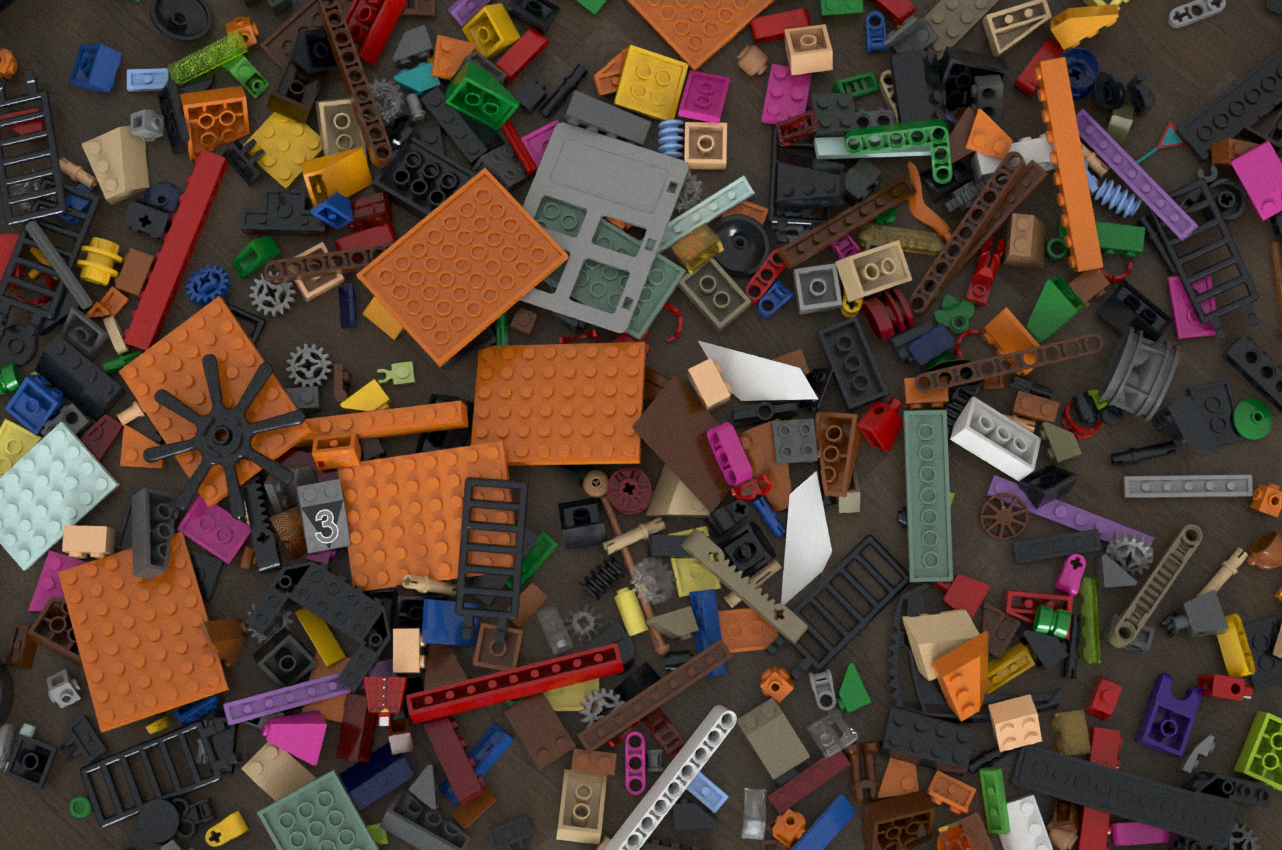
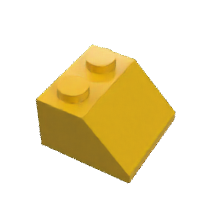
(491, 31)
(367, 399)

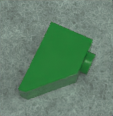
(255, 256)
(851, 691)

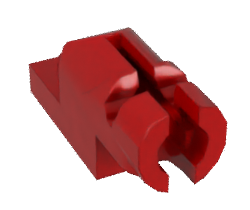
(984, 273)

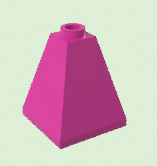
(297, 734)

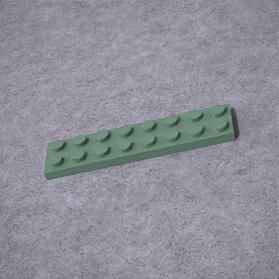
(928, 496)

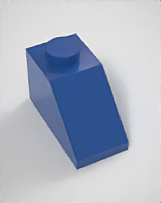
(334, 210)

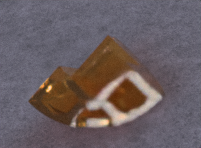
(290, 531)

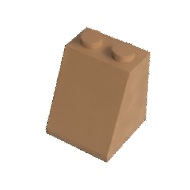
(1024, 242)

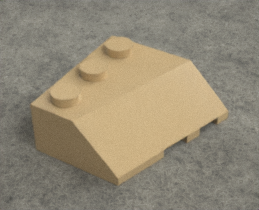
(119, 163)
(674, 498)
(937, 635)

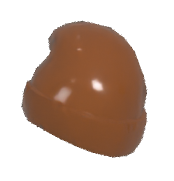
(1266, 551)

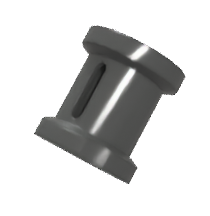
(654, 760)

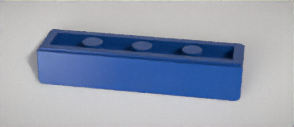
(707, 619)
(485, 754)
(826, 826)

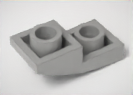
(1202, 748)

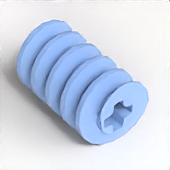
(670, 137)
(1119, 199)

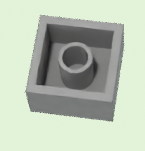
(817, 289)

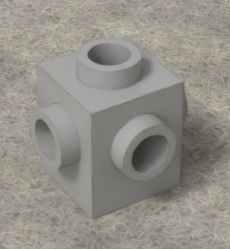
(151, 123)
(63, 688)

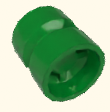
(9, 378)
(1054, 621)

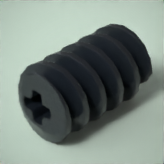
(603, 578)

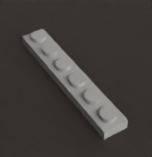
(1187, 486)

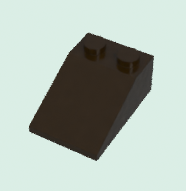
(295, 91)

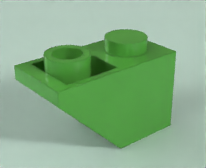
(246, 75)

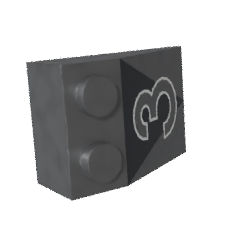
(323, 516)

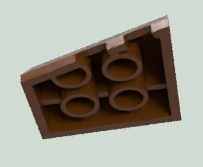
(55, 631)
(898, 822)

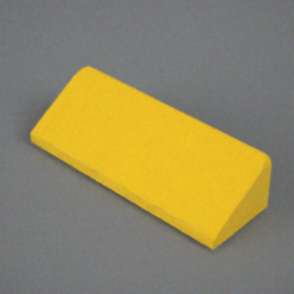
(321, 637)
(1010, 666)

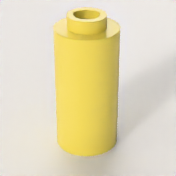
(630, 612)

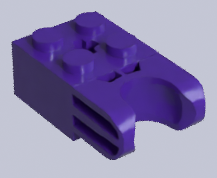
(1174, 714)

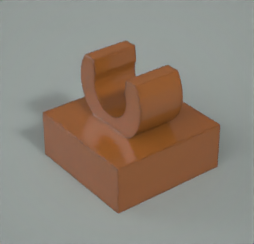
(246, 558)

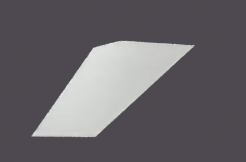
(757, 377)
(806, 538)

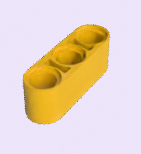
(1236, 648)

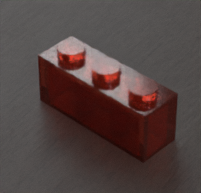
(356, 730)

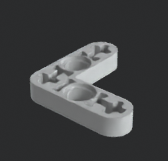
(1206, 7)

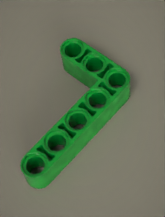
(905, 141)

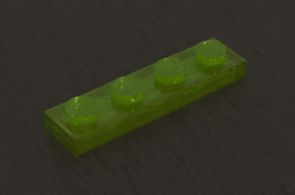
(207, 58)
(1090, 629)

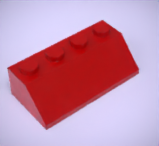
(371, 25)

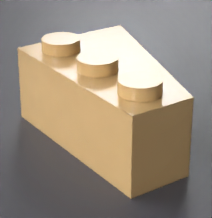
(1014, 24)

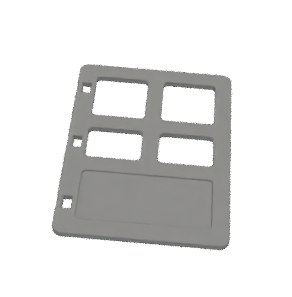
(608, 181)

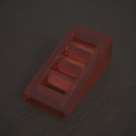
(788, 139)
(674, 749)

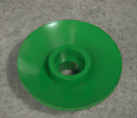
(1247, 424)

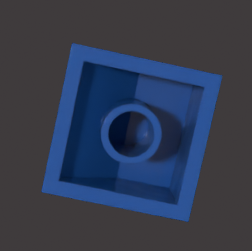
(95, 68)

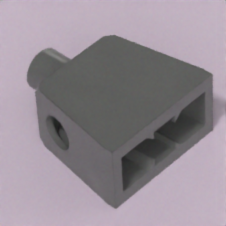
(1202, 616)

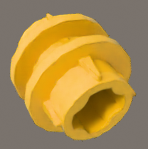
(99, 261)

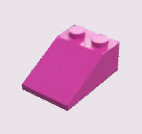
(1262, 178)

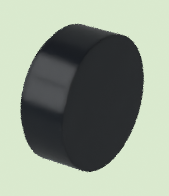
(1111, 415)

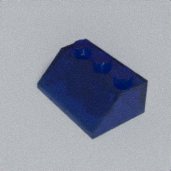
(378, 778)

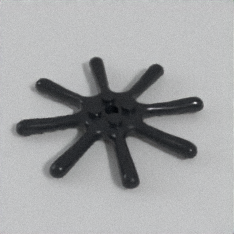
(238, 438)

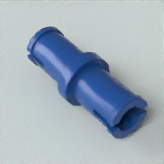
(769, 517)

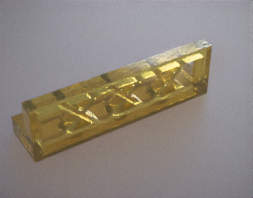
(910, 240)

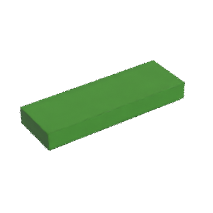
(994, 800)

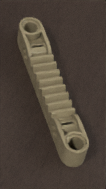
(700, 546)
(1155, 586)

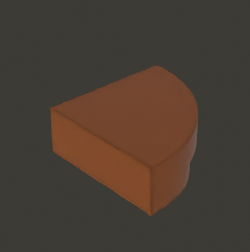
(994, 383)

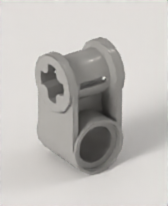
(822, 688)

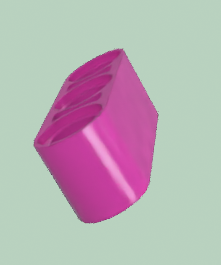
(729, 454)
(635, 752)
(1137, 833)

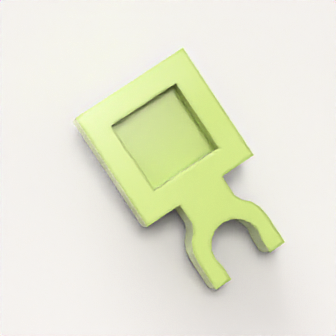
(401, 374)

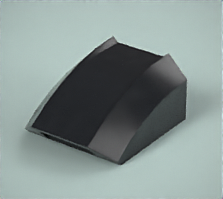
(747, 549)
(408, 606)

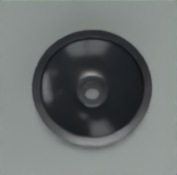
(192, 15)
(738, 258)

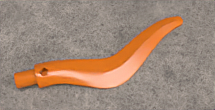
(921, 210)

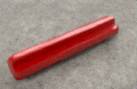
(519, 148)

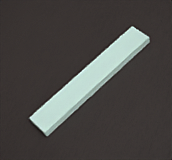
(834, 149)
(704, 212)

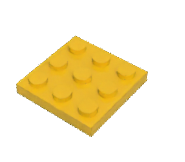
(650, 84)
(286, 146)

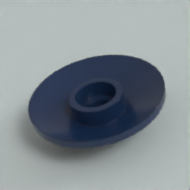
(164, 189)

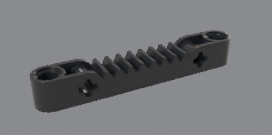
(957, 403)
(268, 554)

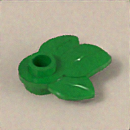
(953, 311)

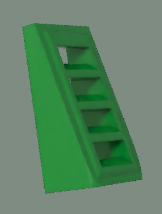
(842, 85)

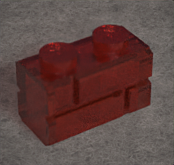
(370, 211)

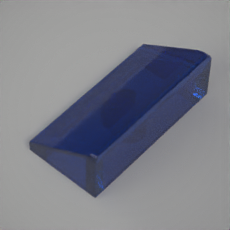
(347, 306)
(931, 344)

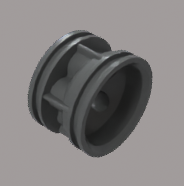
(1138, 374)

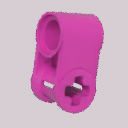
(845, 246)
(1069, 578)

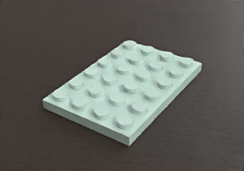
(45, 491)

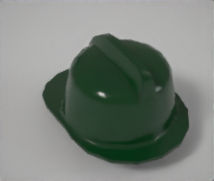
(946, 360)

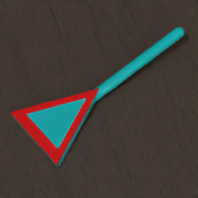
(1169, 139)

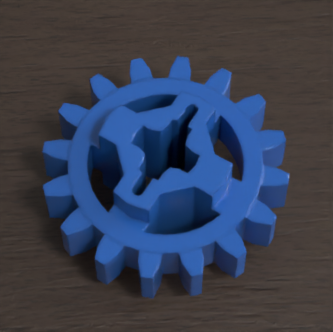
(208, 285)

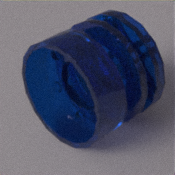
(1084, 67)

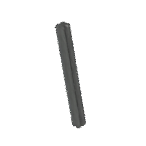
(58, 264)

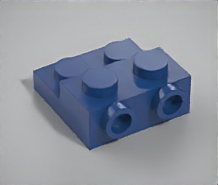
(35, 403)
(194, 710)

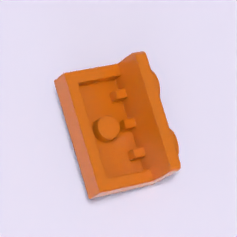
(950, 791)

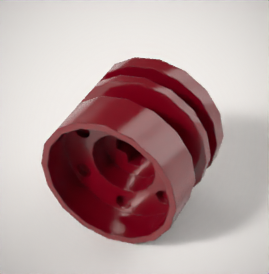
(893, 311)
(623, 502)

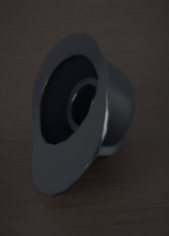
(1108, 91)

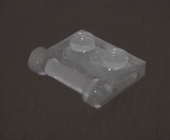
(825, 736)

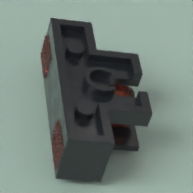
(283, 216)

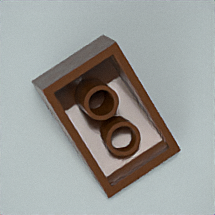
(539, 729)

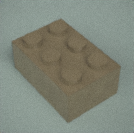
(715, 294)

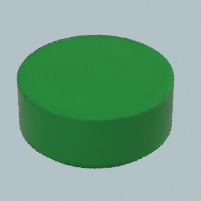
(80, 807)

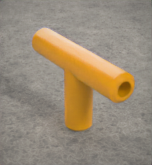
(42, 259)

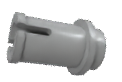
(415, 106)

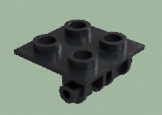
(819, 381)

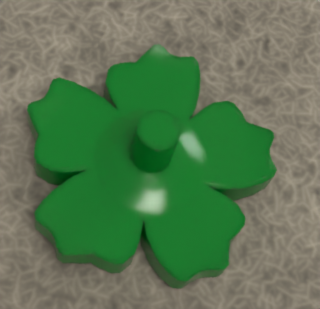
(887, 217)

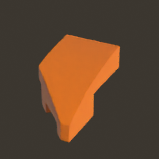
(110, 305)

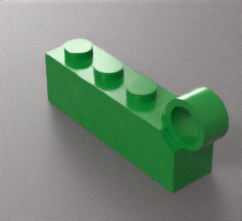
(1112, 240)

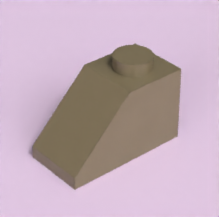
(851, 502)
(675, 624)

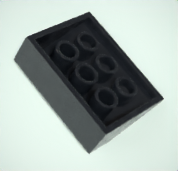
(420, 177)

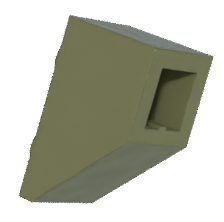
(1060, 443)

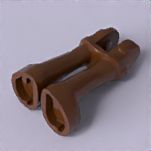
(853, 752)

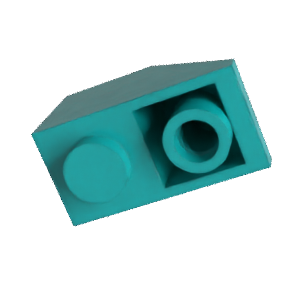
(417, 79)

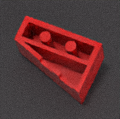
(1025, 603)

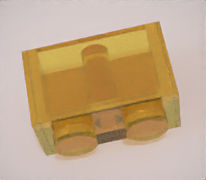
(697, 248)
(1071, 732)

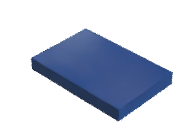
(444, 626)

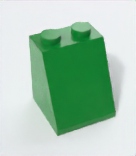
(1053, 309)

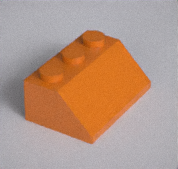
(1010, 336)

